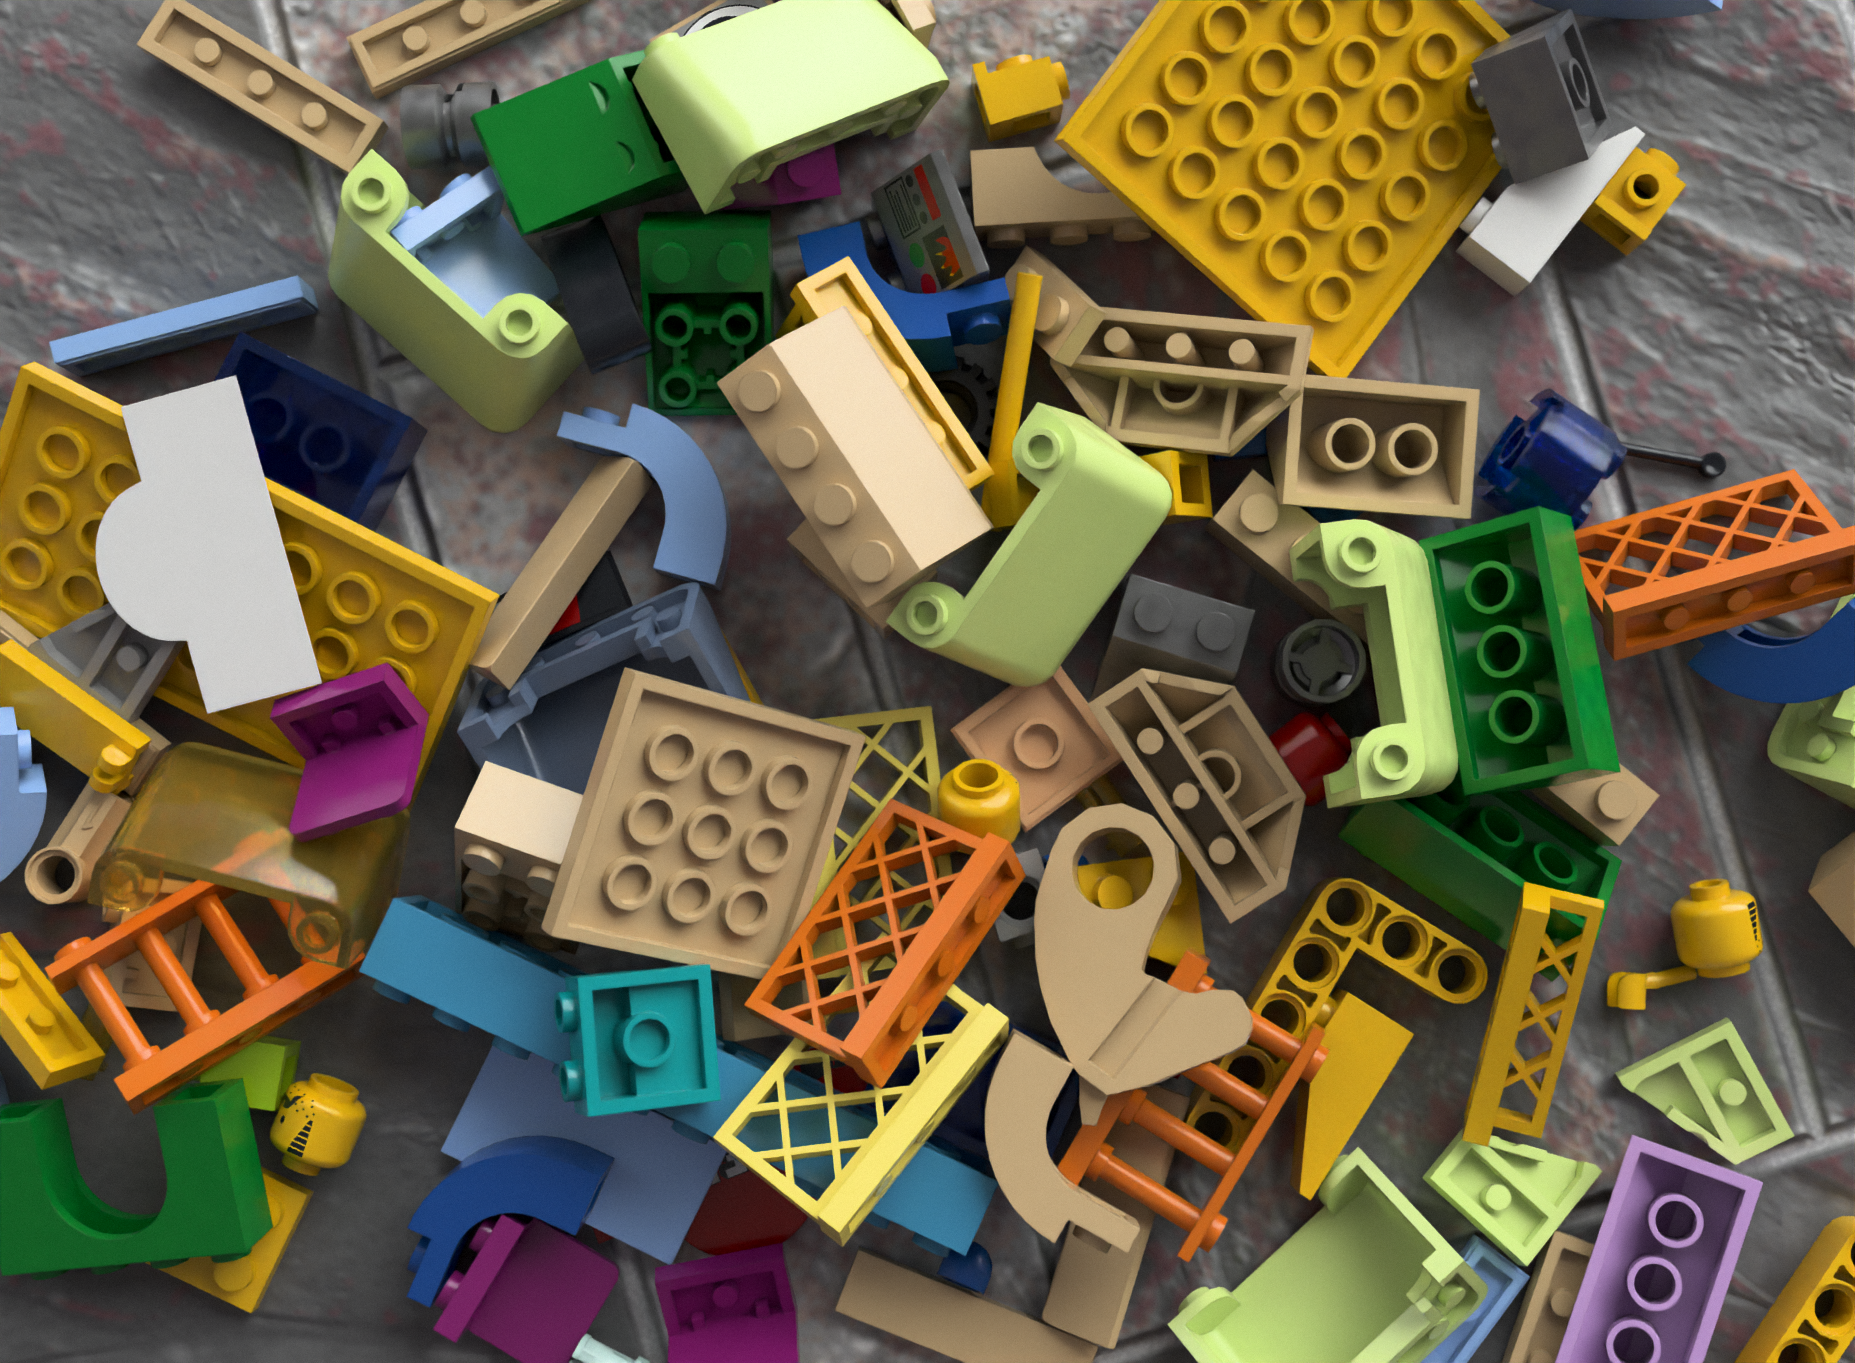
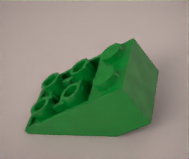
(577, 147)
(703, 303)

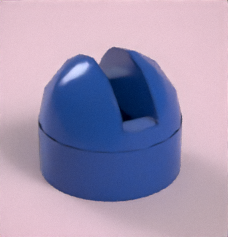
(968, 1271)

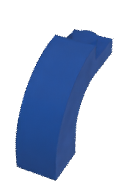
(927, 322)
(1781, 667)
(520, 1175)

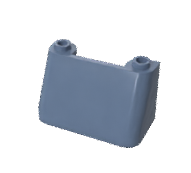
(564, 696)

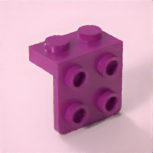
(358, 747)
(527, 1290)
(730, 1308)

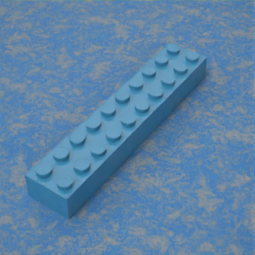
(511, 990)

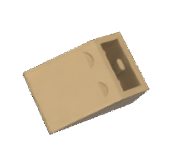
(511, 853)

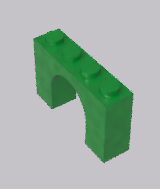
(210, 1207)

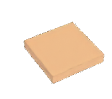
(1044, 740)

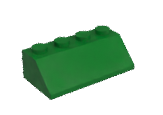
(1520, 654)
(1480, 852)

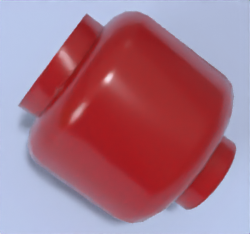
(1312, 750)

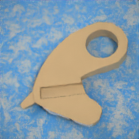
(1091, 962)

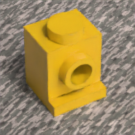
(1019, 95)
(1622, 215)

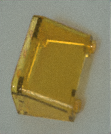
(228, 825)

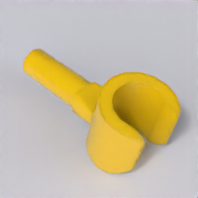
(1628, 989)

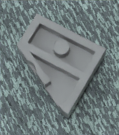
(109, 660)

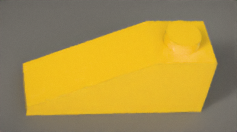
(1360, 1058)

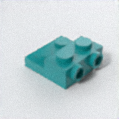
(638, 1040)

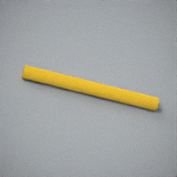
(1013, 373)

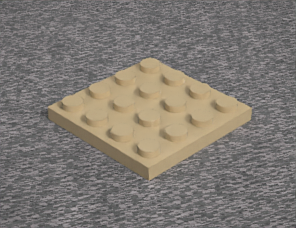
(701, 827)

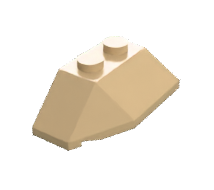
(1187, 378)
(1209, 781)

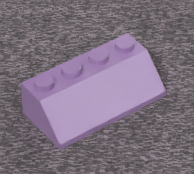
(1660, 1260)

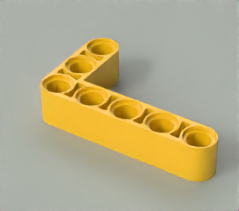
(1306, 997)
(1793, 1313)

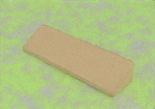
(559, 568)
(1095, 1287)

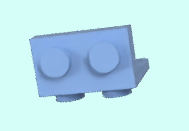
(473, 245)

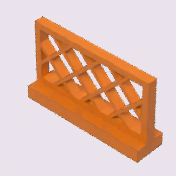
(1717, 590)
(922, 972)

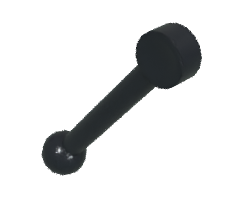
(1708, 465)

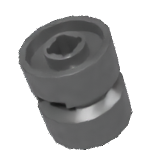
(440, 126)
(1317, 663)

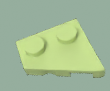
(1712, 1091)
(1511, 1191)

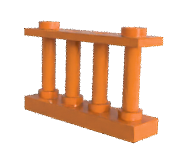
(208, 1034)
(1094, 1157)

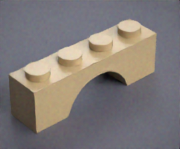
(1021, 200)

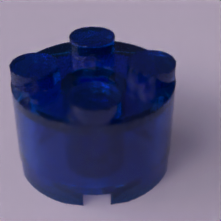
(1550, 460)

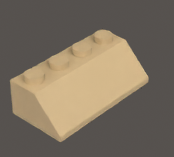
(855, 456)

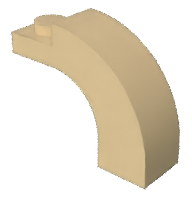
(1015, 1121)

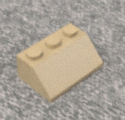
(1376, 447)

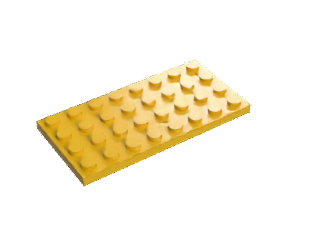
(358, 591)

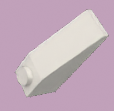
(1532, 218)

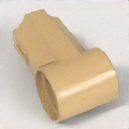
(78, 840)

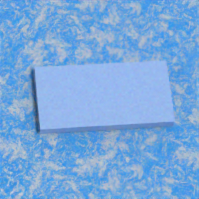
(655, 1171)

